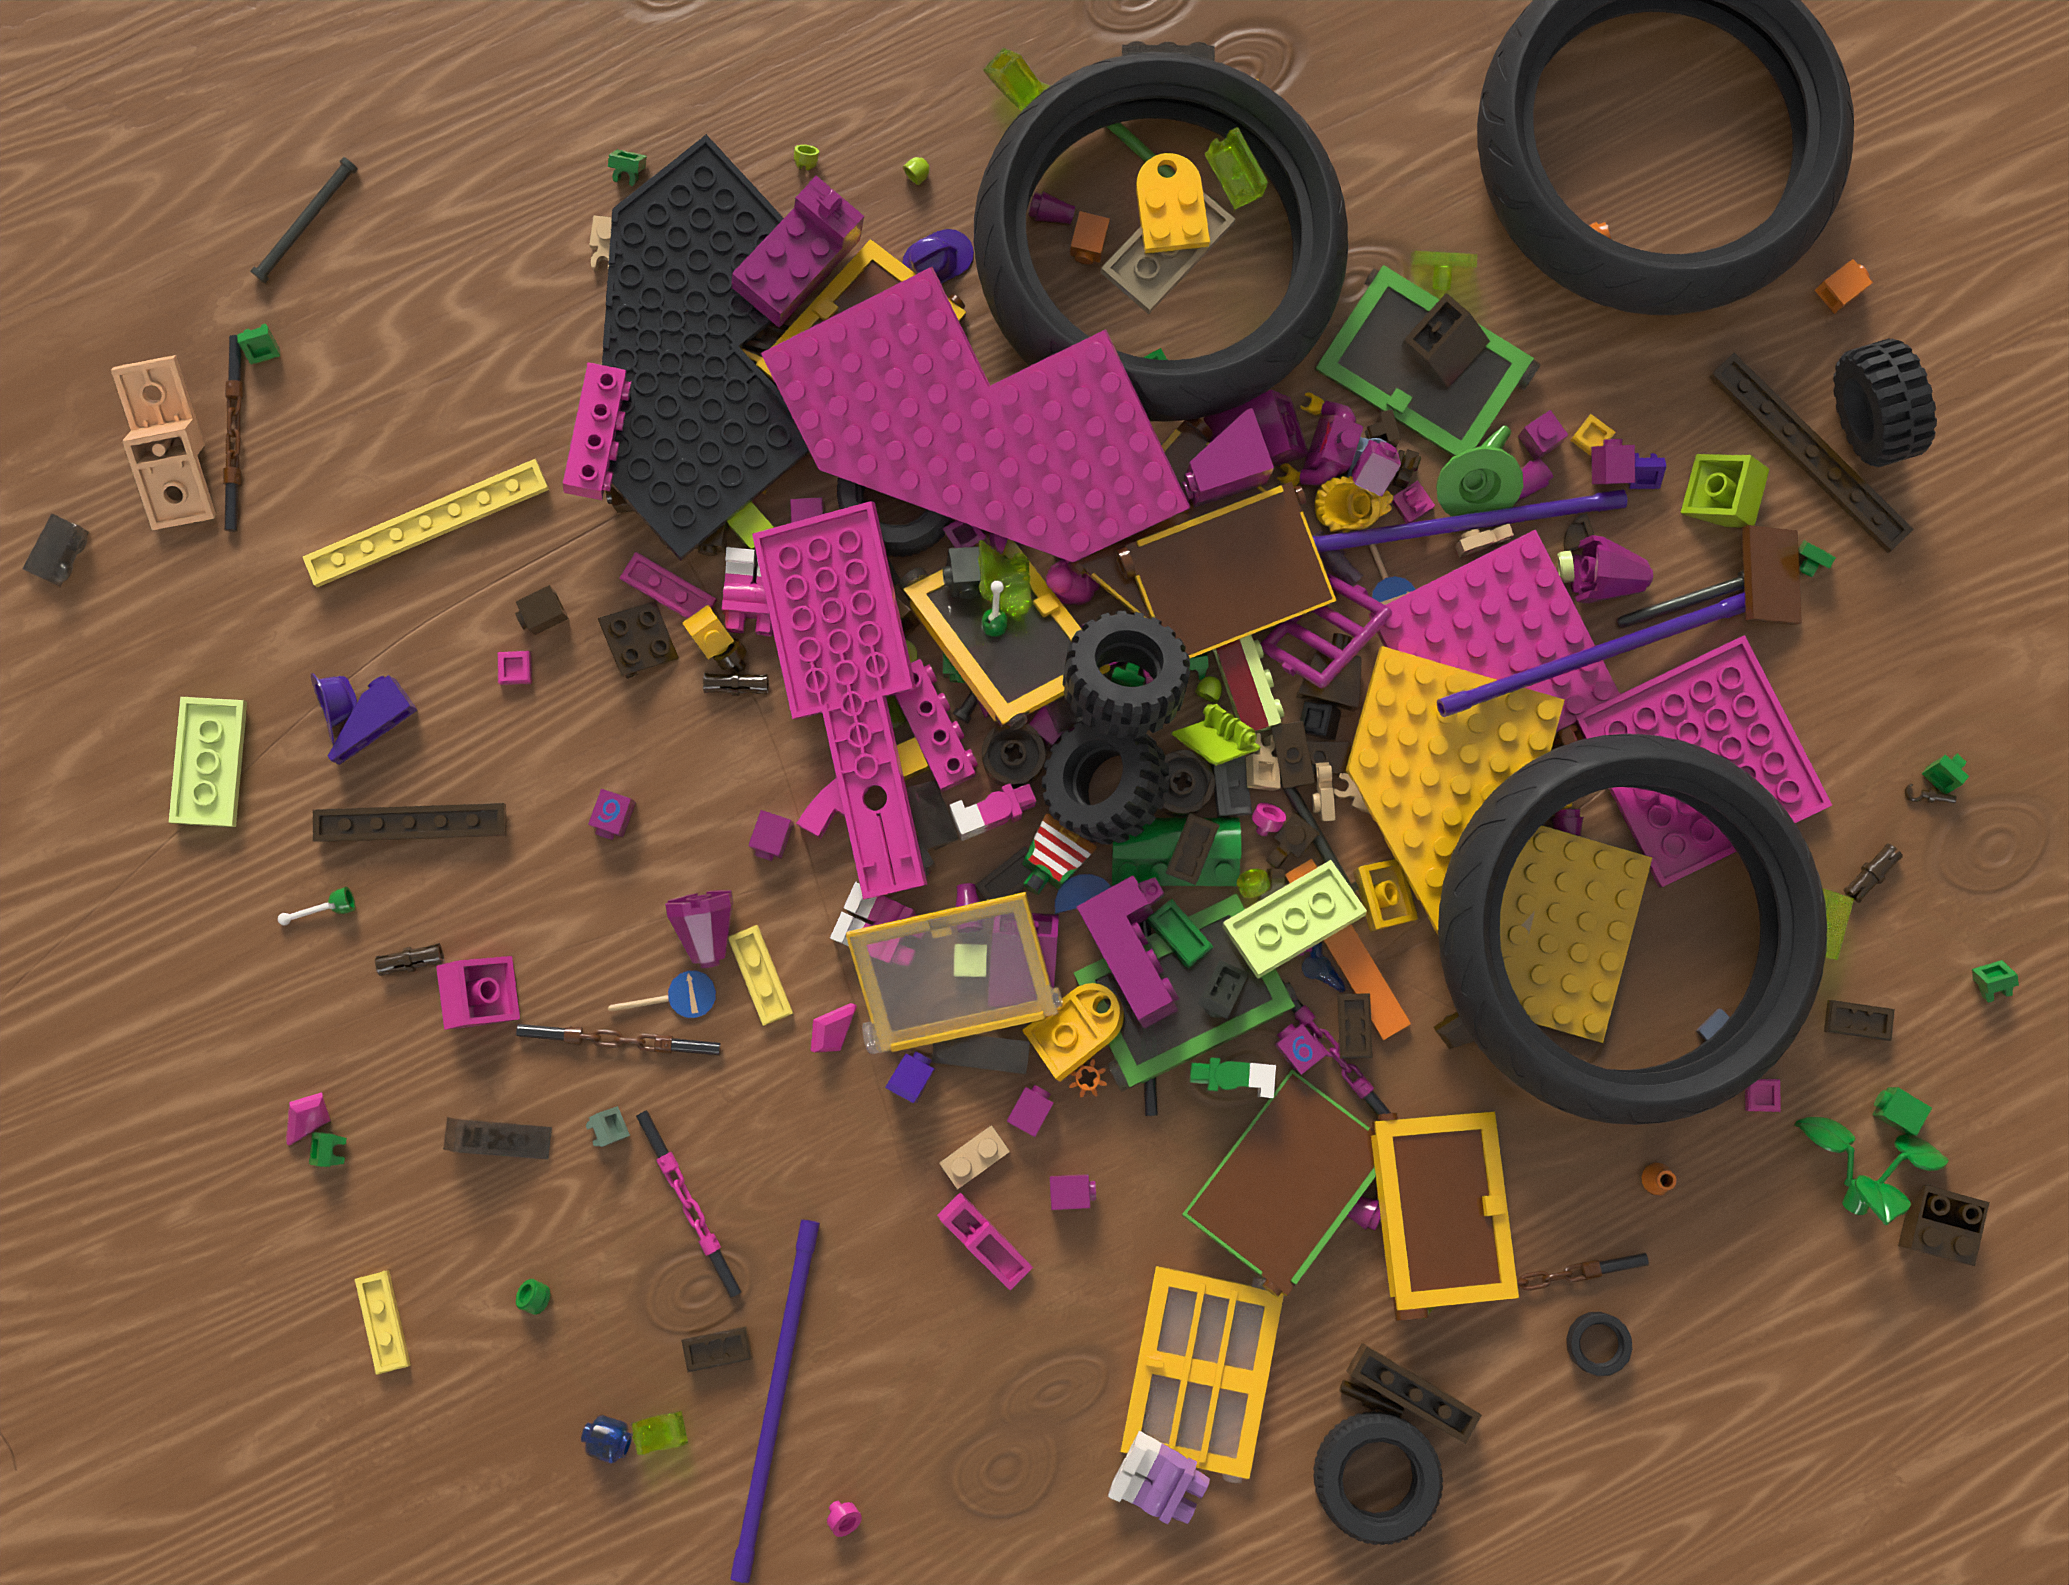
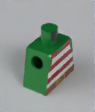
(1054, 855)

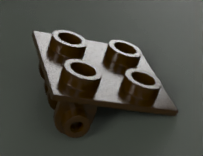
(638, 639)

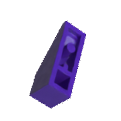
(375, 713)

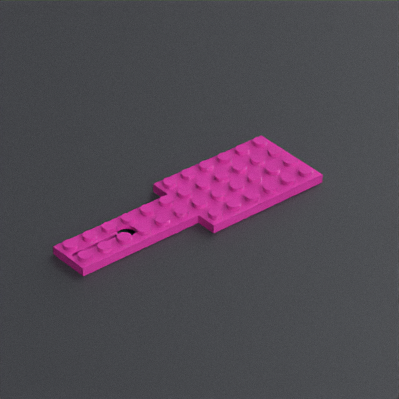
(842, 658)

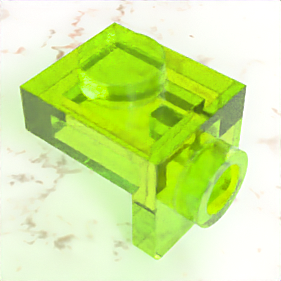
(659, 1432)

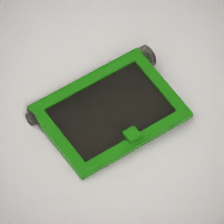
(1374, 367)
(1189, 1031)

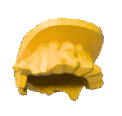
(1349, 506)

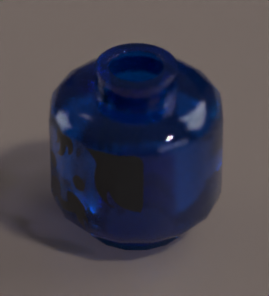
(606, 1439)

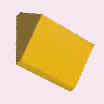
(1385, 894)

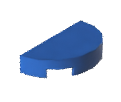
(1079, 890)

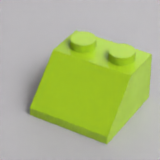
(1725, 489)

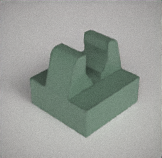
(608, 1127)

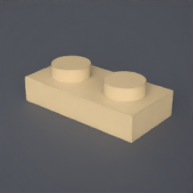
(974, 1157)

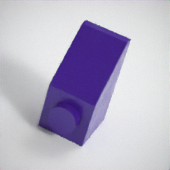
(911, 1077)

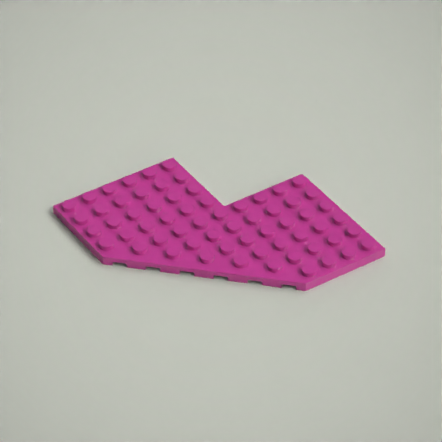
(1036, 458)

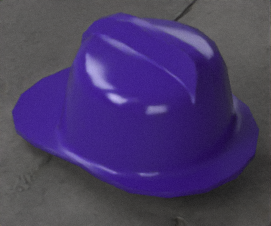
(944, 250)
(335, 699)

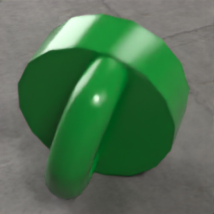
(533, 1296)

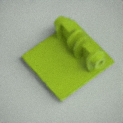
(1219, 736)

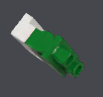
(1234, 1074)

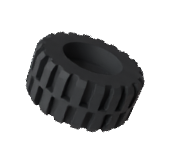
(1884, 402)
(1132, 641)
(1132, 802)

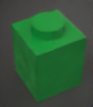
(1901, 1110)

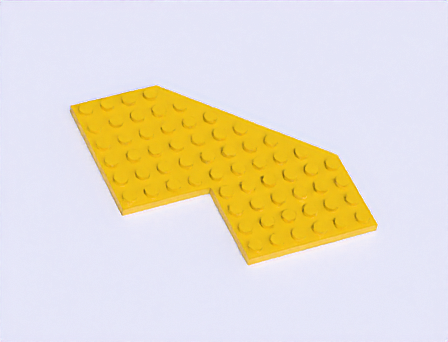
(1427, 781)

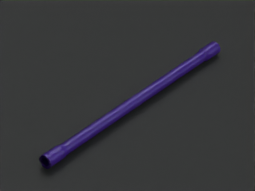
(1599, 502)
(1466, 699)
(745, 1551)

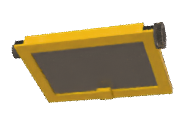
(1007, 671)

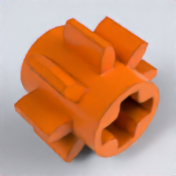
(1096, 1081)

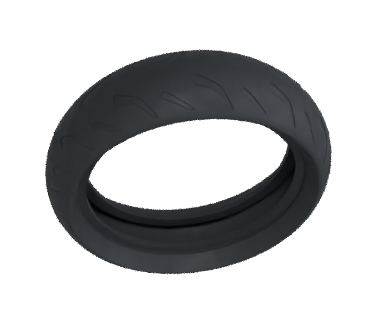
(1203, 95)
(1652, 283)
(1789, 916)

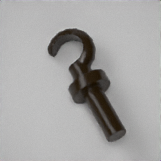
(1931, 795)

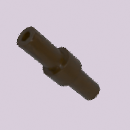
(1371, 1398)

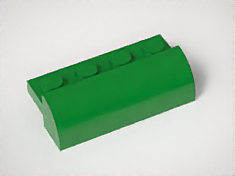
(1151, 852)

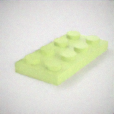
(208, 762)
(1294, 919)

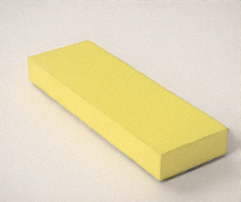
(760, 975)
(382, 1322)

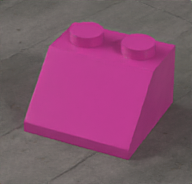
(477, 992)

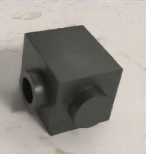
(962, 572)

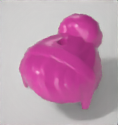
(1068, 585)

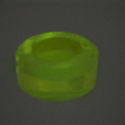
(1253, 883)

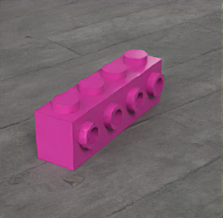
(595, 431)
(934, 731)

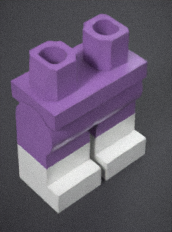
(1157, 1479)

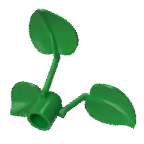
(1863, 1191)

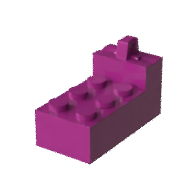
(799, 252)
(1115, 928)

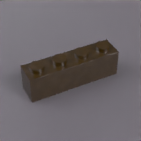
(1414, 1393)

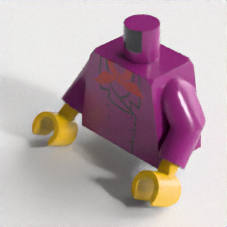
(1331, 446)

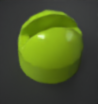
(806, 156)
(917, 170)
(1209, 689)

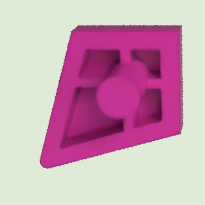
(831, 1029)
(305, 1117)

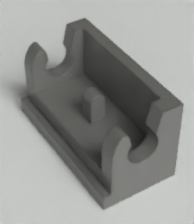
(1231, 789)

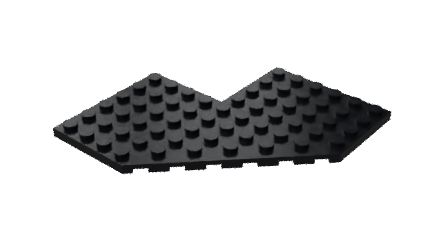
(700, 415)

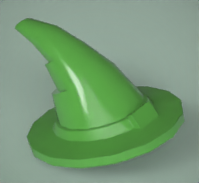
(1480, 478)

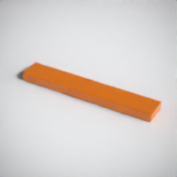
(1361, 971)

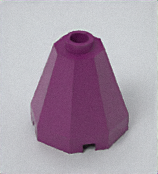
(1608, 571)
(703, 924)

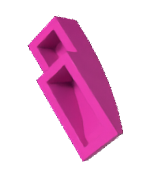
(822, 810)
(984, 1241)

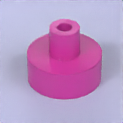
(1268, 818)
(843, 1518)

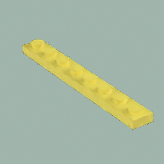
(425, 523)

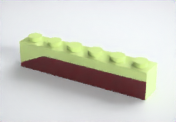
(1248, 684)

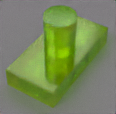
(1443, 265)

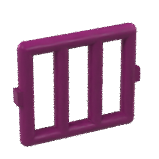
(1340, 657)

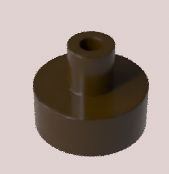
(732, 657)

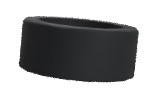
(1624, 1343)

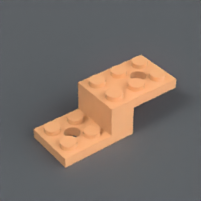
(163, 442)

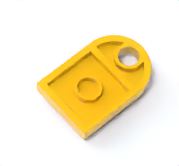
(1172, 207)
(1077, 1029)

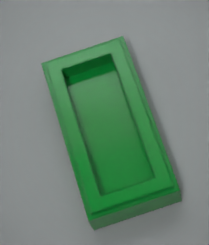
(1179, 933)

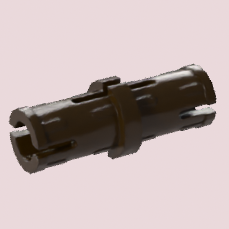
(735, 683)
(1873, 873)
(409, 959)

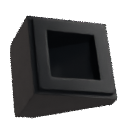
(1320, 720)

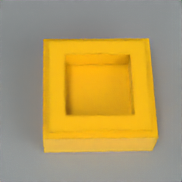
(1591, 434)

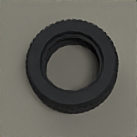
(898, 539)
(1402, 1519)

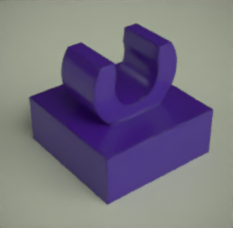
(1648, 472)

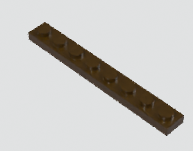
(1811, 453)

